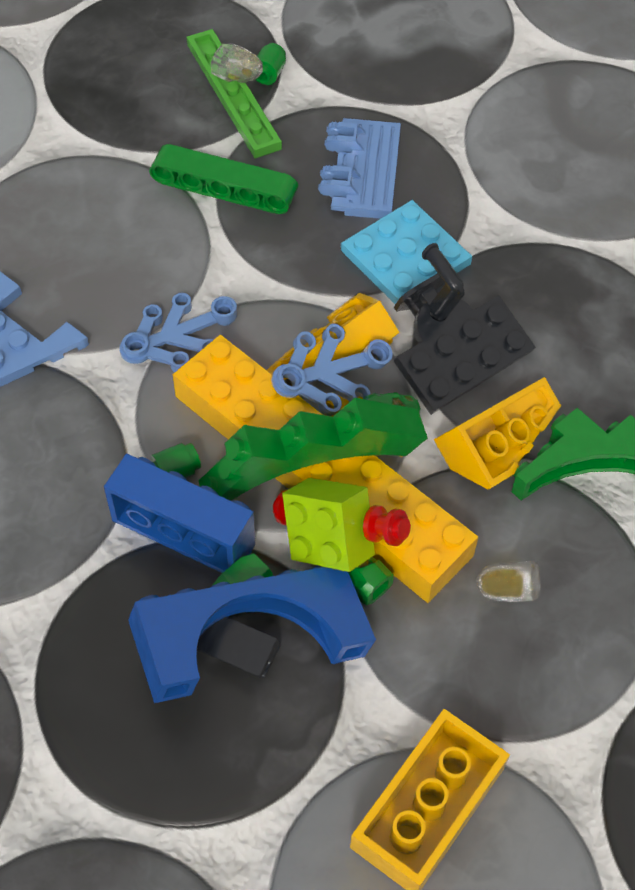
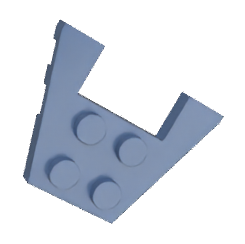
(23, 351)

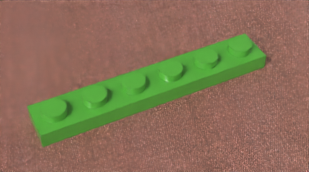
(236, 99)

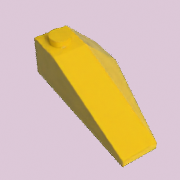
(362, 320)
(497, 439)

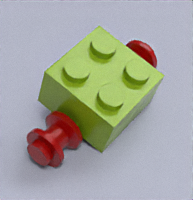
(335, 525)

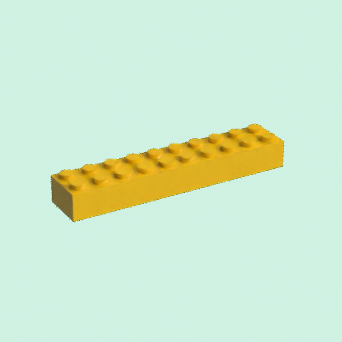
(236, 391)

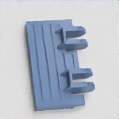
(365, 167)

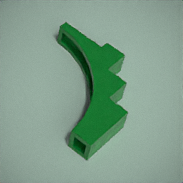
(310, 439)
(576, 449)

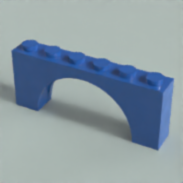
(315, 599)

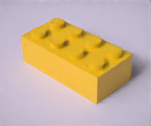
(429, 801)

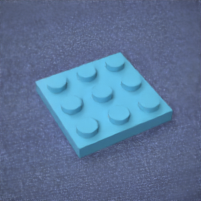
(393, 248)

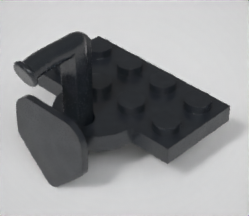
(455, 343)

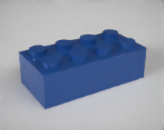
(179, 513)

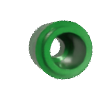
(273, 60)
(179, 459)

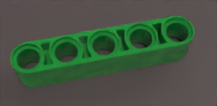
(224, 179)

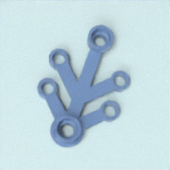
(173, 332)
(327, 370)

